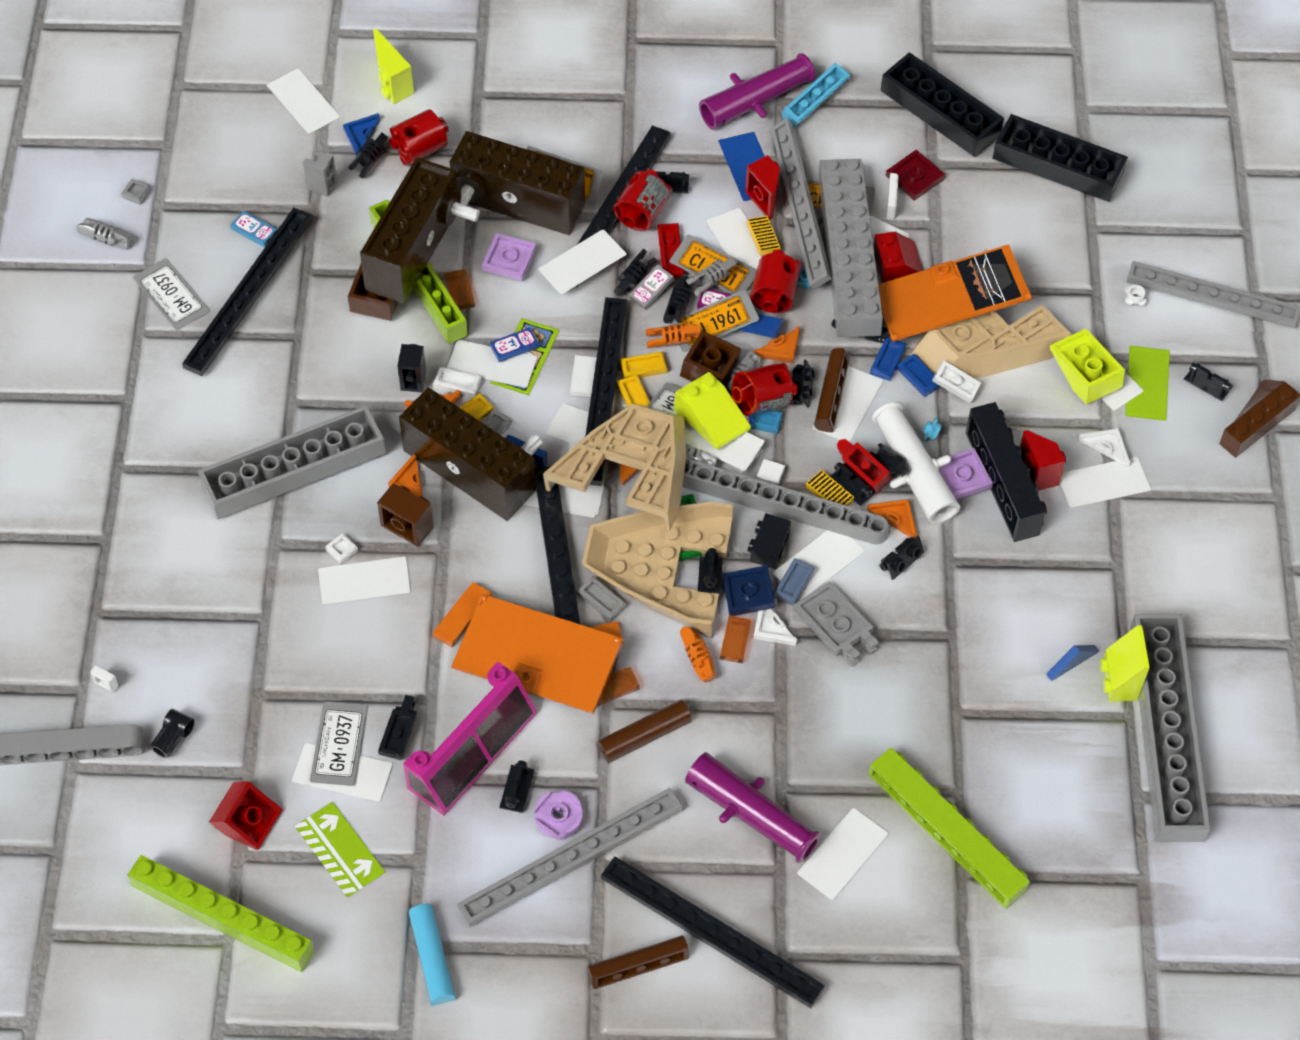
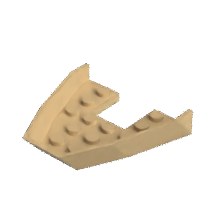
(990, 345)
(639, 439)
(643, 558)

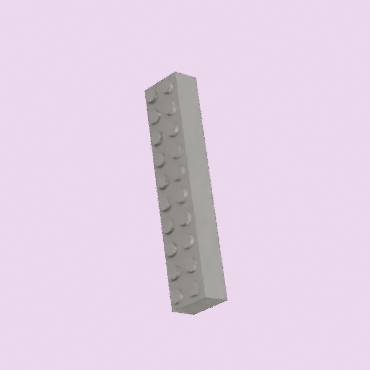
(849, 248)
(1171, 733)

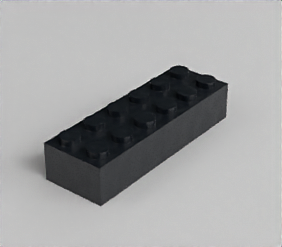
(942, 104)
(1060, 157)
(1010, 476)

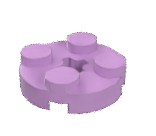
(563, 827)

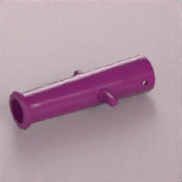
(755, 92)
(751, 806)

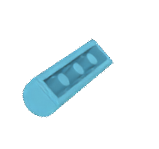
(815, 94)
(431, 954)

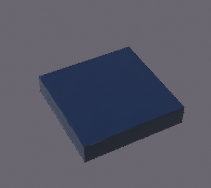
(748, 590)

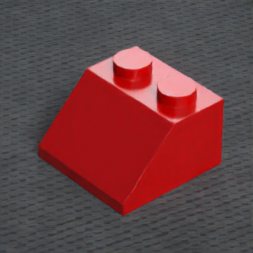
(763, 184)
(895, 256)
(1043, 459)
(245, 814)

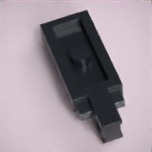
(398, 729)

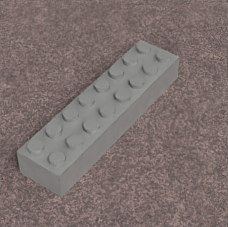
(292, 462)

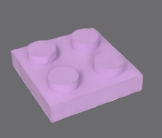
(509, 257)
(966, 474)

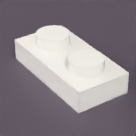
(956, 381)

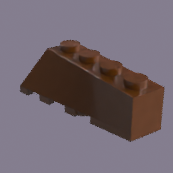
(1263, 411)

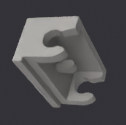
(320, 174)

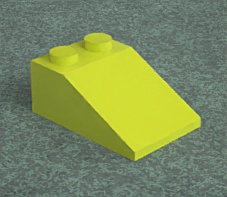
(393, 69)
(1088, 366)
(711, 411)
(1125, 666)

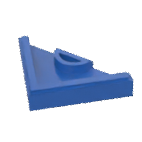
(360, 131)
(1071, 659)

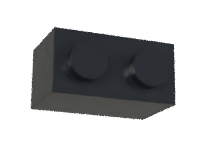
(411, 368)
(770, 540)

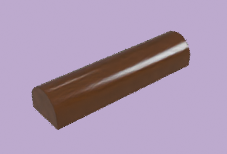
(831, 390)
(644, 731)
(638, 962)

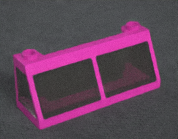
(473, 745)

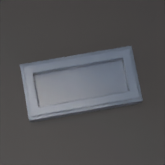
(794, 581)

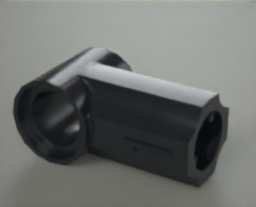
(174, 728)

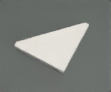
(1108, 443)
(772, 629)

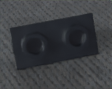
(678, 181)
(803, 376)
(1208, 382)
(852, 483)
(907, 552)
(710, 572)
(517, 787)

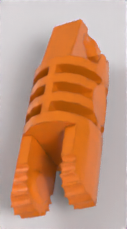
(673, 334)
(698, 654)

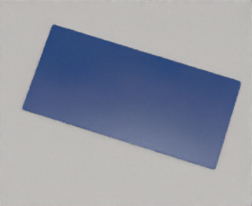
(740, 153)

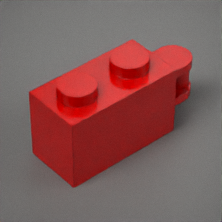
(864, 465)

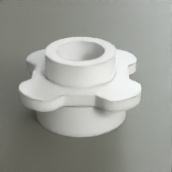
(1135, 290)

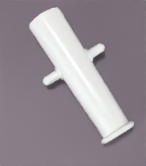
(923, 474)

